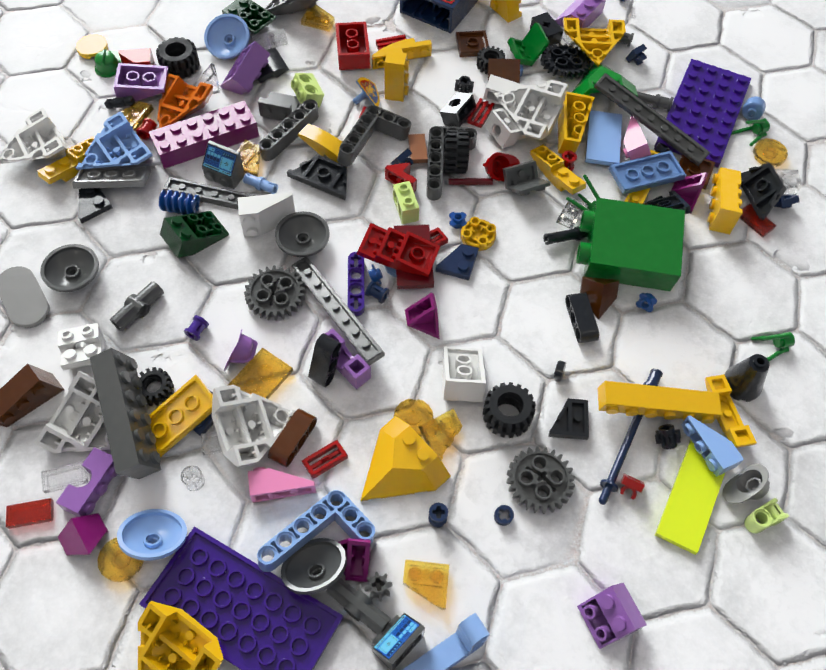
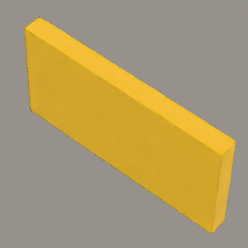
(180, 414)

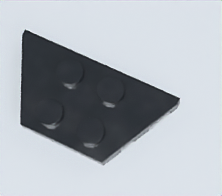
(322, 175)
(762, 188)
(673, 201)

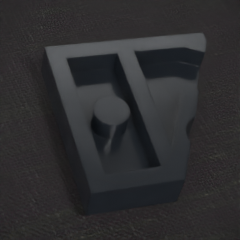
(572, 421)

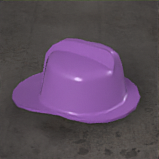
(243, 351)

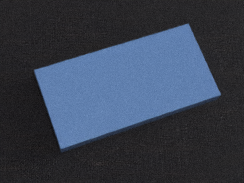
(647, 172)

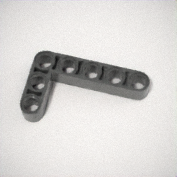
(372, 119)
(435, 158)

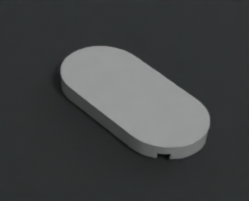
(23, 297)

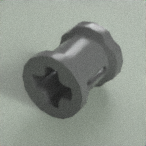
(627, 39)

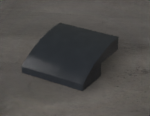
(275, 66)

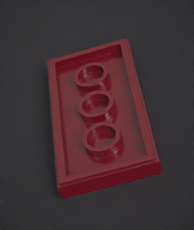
(413, 281)

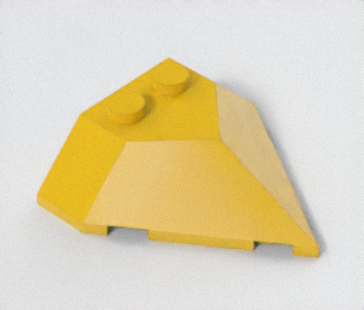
(592, 41)
(402, 464)
(175, 641)

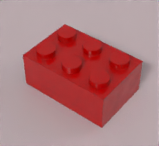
(352, 45)

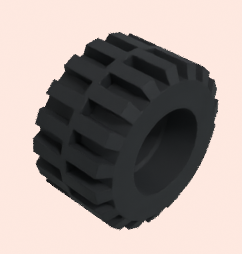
(179, 56)
(456, 151)
(513, 396)

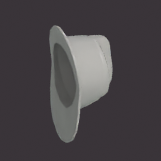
(748, 484)

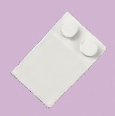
(264, 212)
(463, 374)

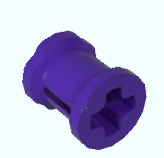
(196, 327)

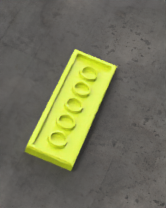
(689, 502)

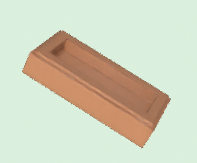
(417, 146)

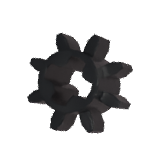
(464, 85)
(668, 436)

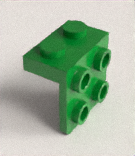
(530, 47)

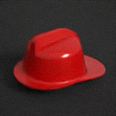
(497, 162)

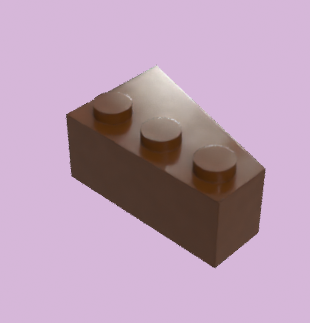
(26, 392)

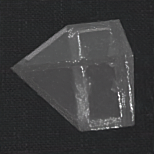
(210, 77)

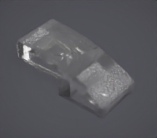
(570, 214)

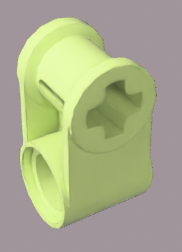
(768, 515)

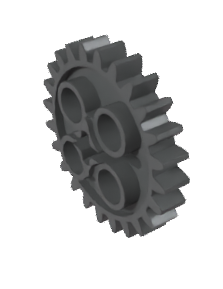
(259, 289)
(529, 491)

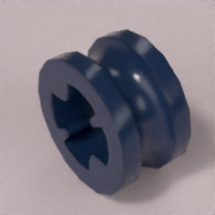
(503, 508)

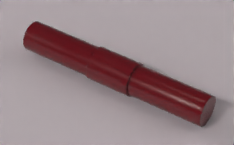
(470, 181)

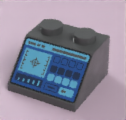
(222, 165)
(398, 640)

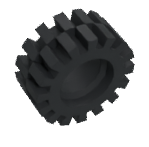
(485, 54)
(165, 389)

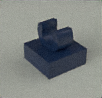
(637, 55)
(402, 158)

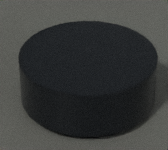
(560, 369)

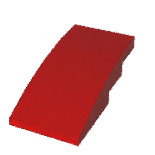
(398, 250)

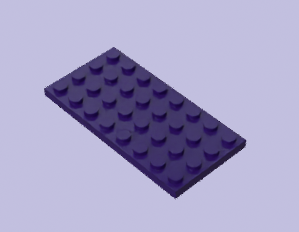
(708, 106)
(244, 607)

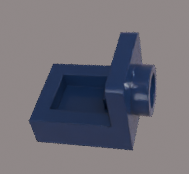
(787, 200)

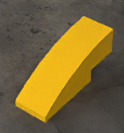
(321, 141)

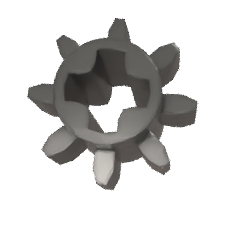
(372, 587)

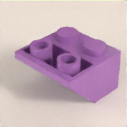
(611, 615)

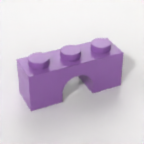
(351, 366)
(82, 500)

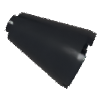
(748, 377)

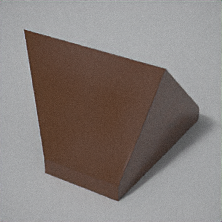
(600, 293)

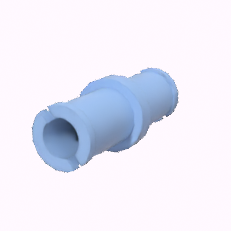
(260, 183)

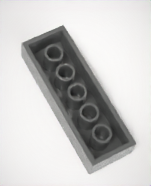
(125, 414)

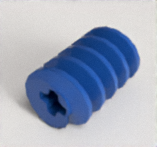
(178, 203)

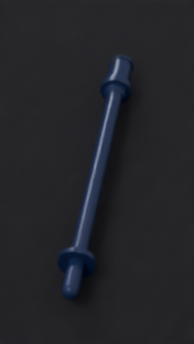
(609, 484)

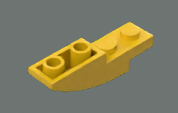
(409, 46)
(66, 167)
(555, 171)

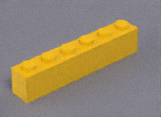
(658, 401)

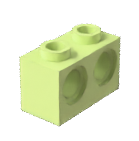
(307, 88)
(405, 202)

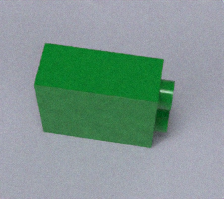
(632, 243)

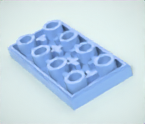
(603, 138)

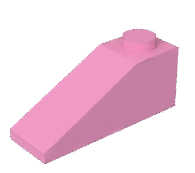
(635, 141)
(274, 484)

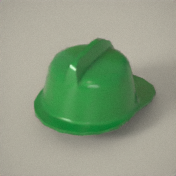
(106, 63)

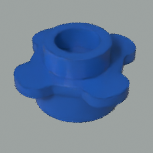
(455, 223)
(375, 274)
(646, 297)

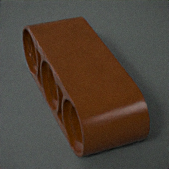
(292, 437)

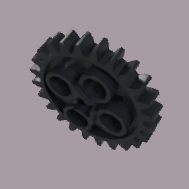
(565, 61)

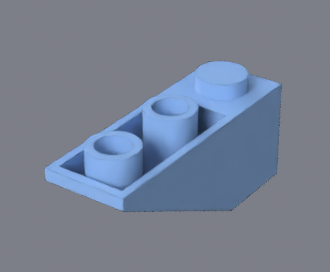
(716, 449)

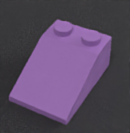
(140, 80)

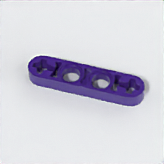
(356, 283)

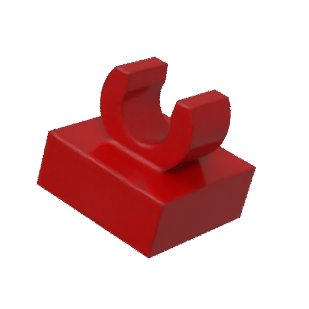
(631, 483)

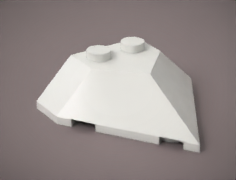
(535, 107)
(36, 140)
(77, 421)
(246, 423)

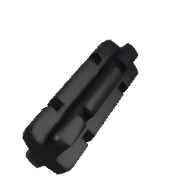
(119, 102)

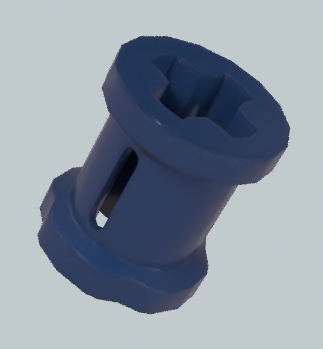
(377, 292)
(440, 508)

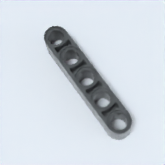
(288, 129)

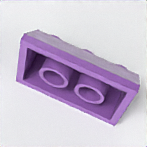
(585, 10)
(246, 69)

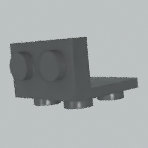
(277, 105)
(524, 178)

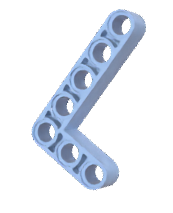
(314, 527)
(468, 638)

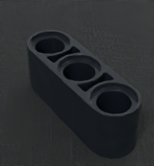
(582, 317)
(324, 360)

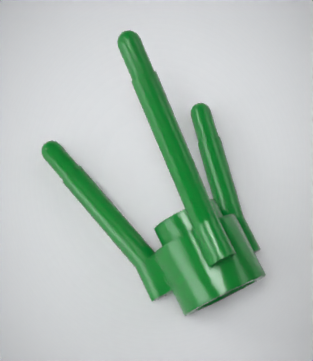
(760, 128)
(590, 205)
(780, 341)

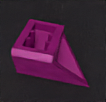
(690, 188)
(424, 316)
(82, 534)
(358, 559)

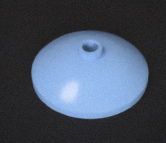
(221, 31)
(152, 534)

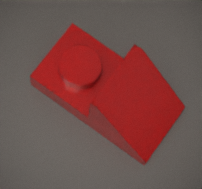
(400, 173)

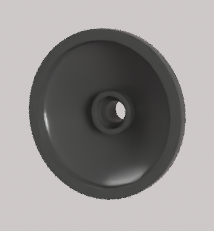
(302, 227)
(69, 268)
(314, 566)

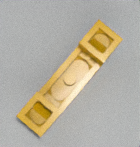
(730, 420)

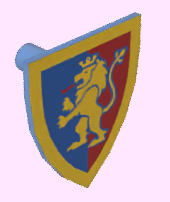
(368, 90)

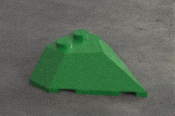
(586, 85)

